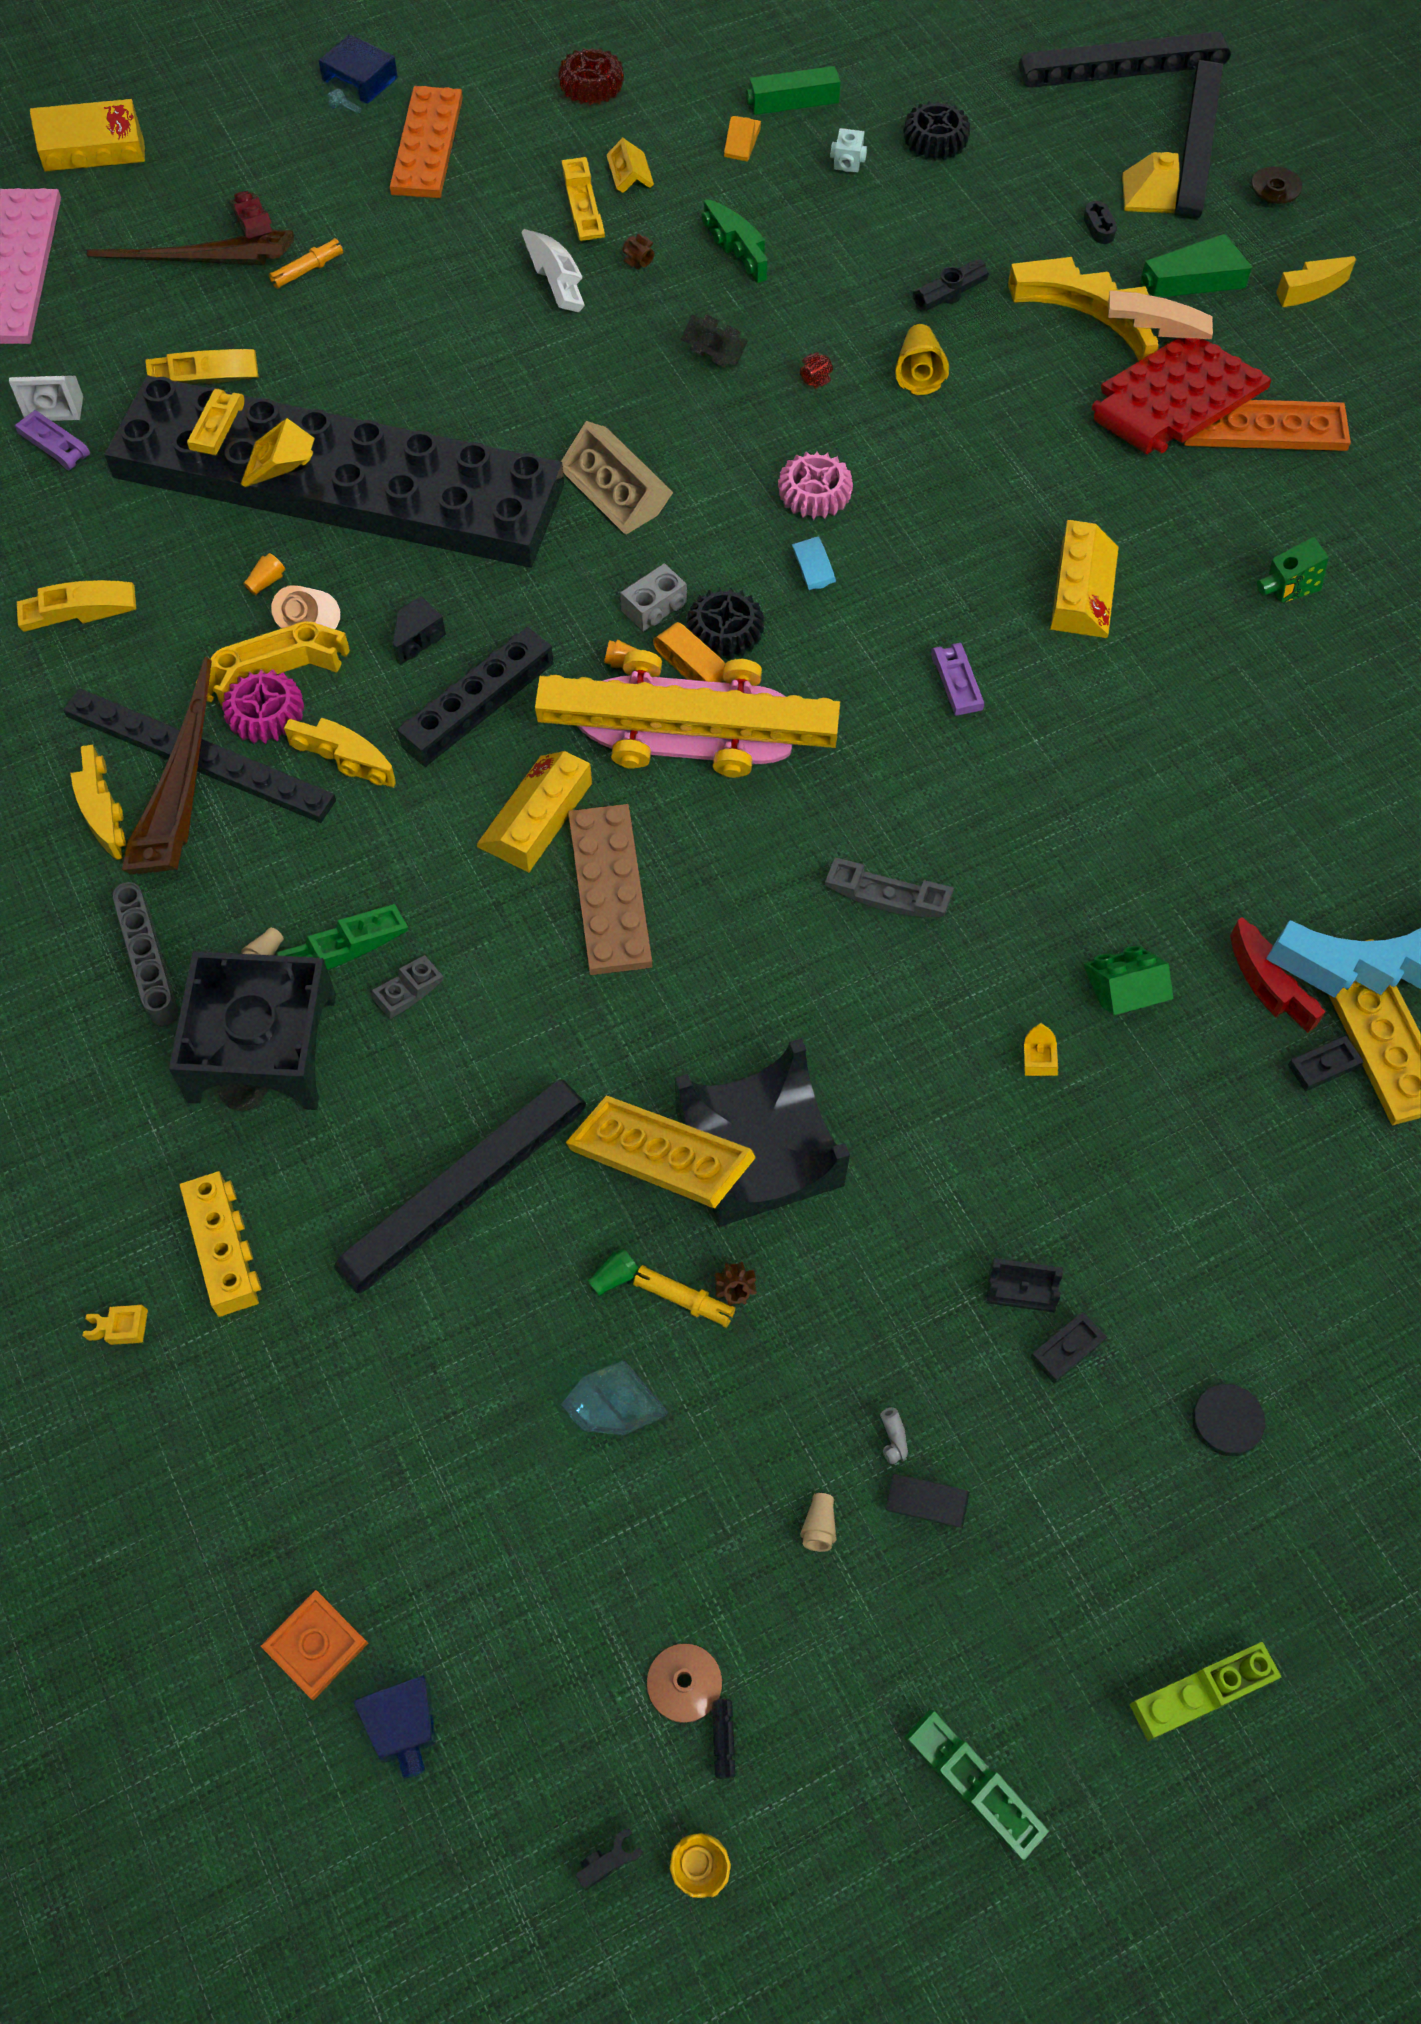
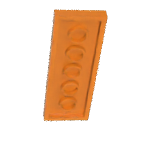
(426, 142)
(1279, 427)

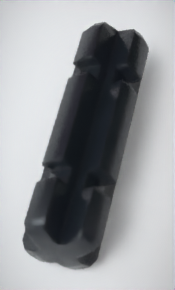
(723, 1738)

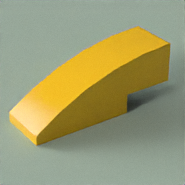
(1314, 280)

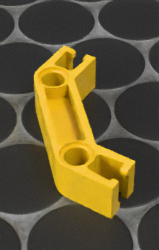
(277, 650)

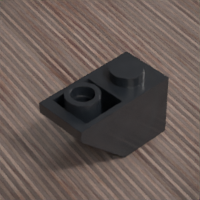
(416, 629)

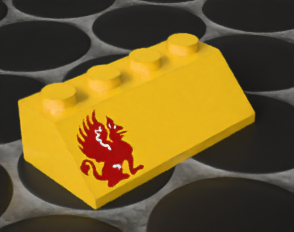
(88, 135)
(1085, 581)
(537, 809)

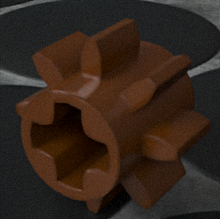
(638, 251)
(735, 1283)

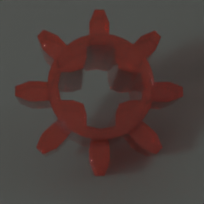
(816, 370)

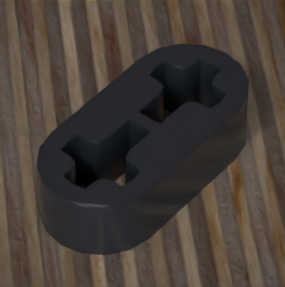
(1103, 227)

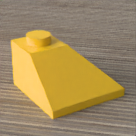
(1152, 184)
(278, 453)

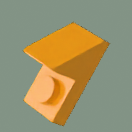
(741, 137)

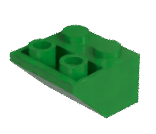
(1129, 980)

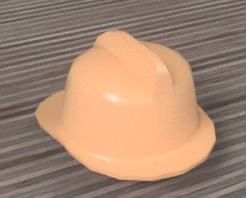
(303, 604)

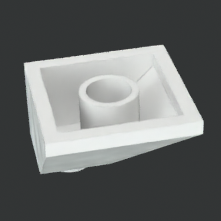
(52, 396)

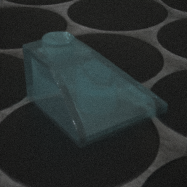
(613, 1401)

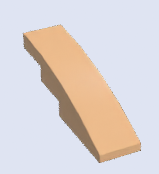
(1155, 312)

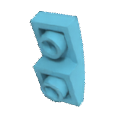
(814, 563)

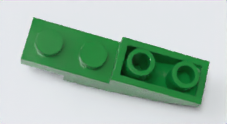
(736, 235)

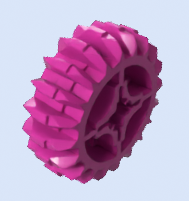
(262, 705)

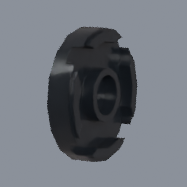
(1228, 1419)

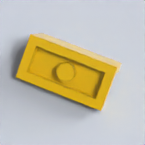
(628, 165)

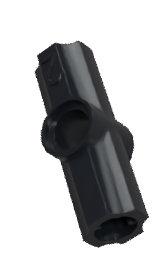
(950, 285)

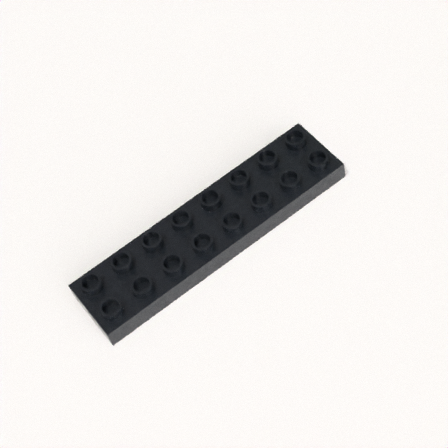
(357, 478)

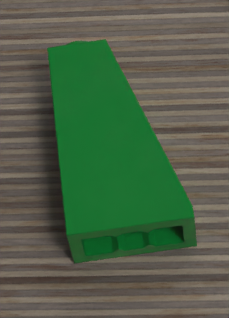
(1197, 269)

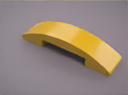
(582, 199)

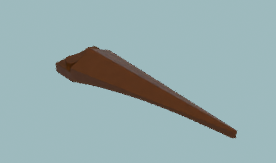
(228, 251)
(166, 820)

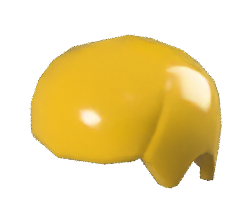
(700, 1865)

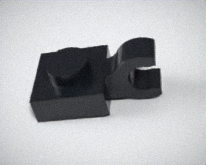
(598, 1867)

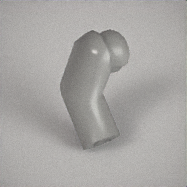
(896, 1432)

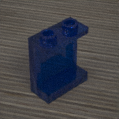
(359, 65)

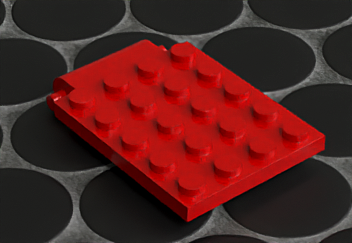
(1176, 393)

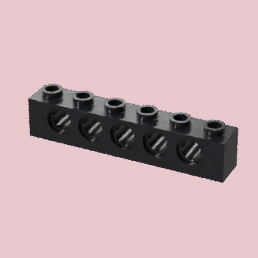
(475, 696)

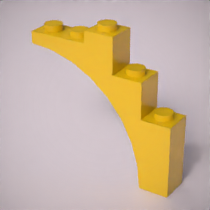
(1061, 284)

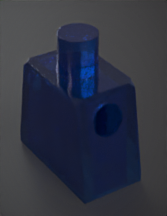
(400, 1723)

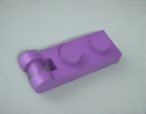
(52, 439)
(958, 679)

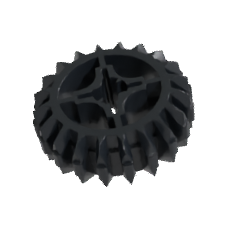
(936, 130)
(739, 632)

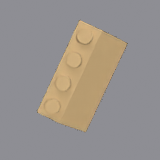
(614, 478)

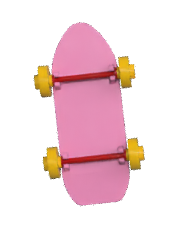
(729, 756)

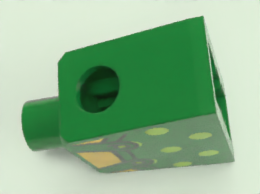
(1296, 572)

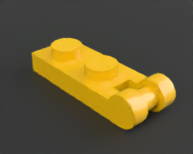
(215, 421)

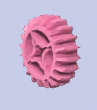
(813, 492)

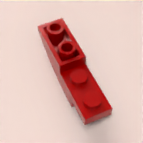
(1268, 981)

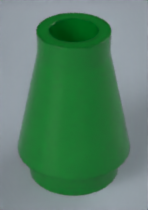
(614, 1272)

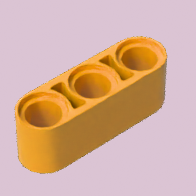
(689, 654)

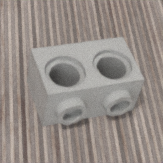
(654, 597)

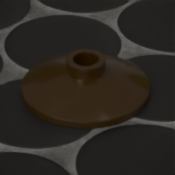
(1276, 184)

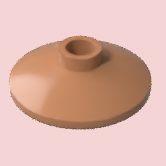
(682, 1703)

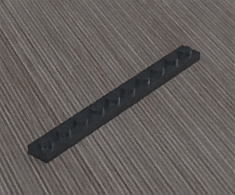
(213, 760)

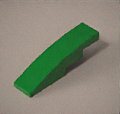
(352, 937)
(977, 1784)

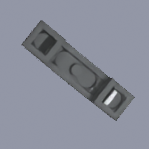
(888, 893)

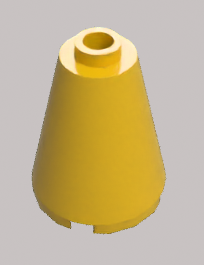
(921, 362)

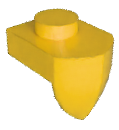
(1040, 1052)

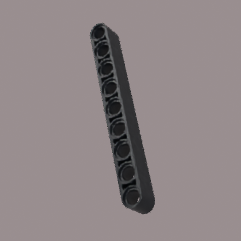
(1122, 59)
(1199, 139)
(459, 1186)

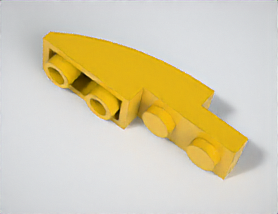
(205, 366)
(74, 600)
(352, 752)
(97, 803)

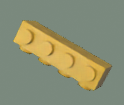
(219, 1243)

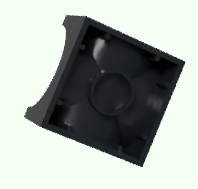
(251, 1024)
(781, 1125)

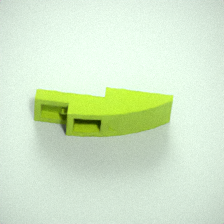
(1205, 1691)

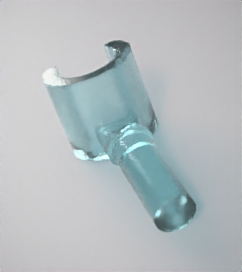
(338, 98)

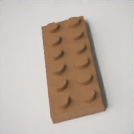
(610, 890)

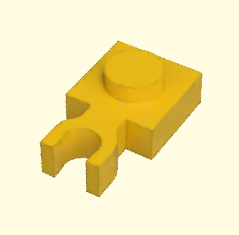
(121, 1326)

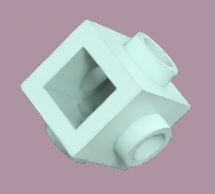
(848, 150)

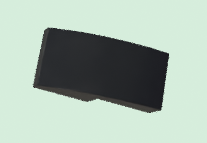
(927, 1501)

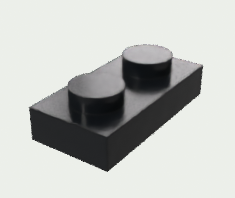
(1325, 1063)
(1068, 1347)

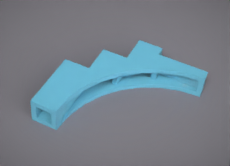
(1337, 962)

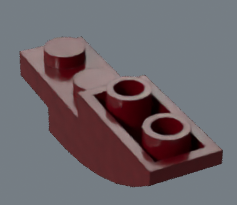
(250, 214)

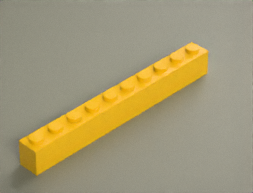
(687, 711)

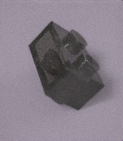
(710, 338)

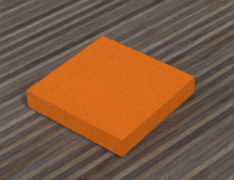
(314, 1645)

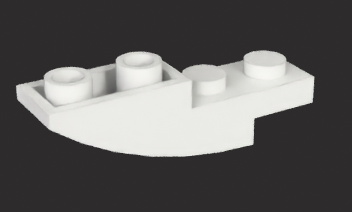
(557, 264)

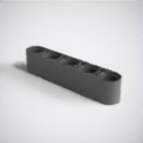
(148, 965)

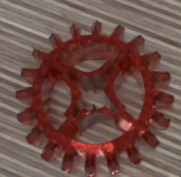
(591, 76)

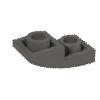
(410, 986)

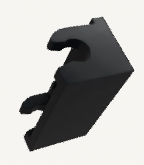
(1024, 1285)

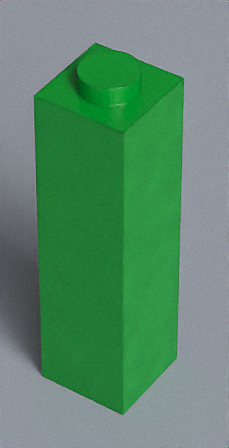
(793, 90)

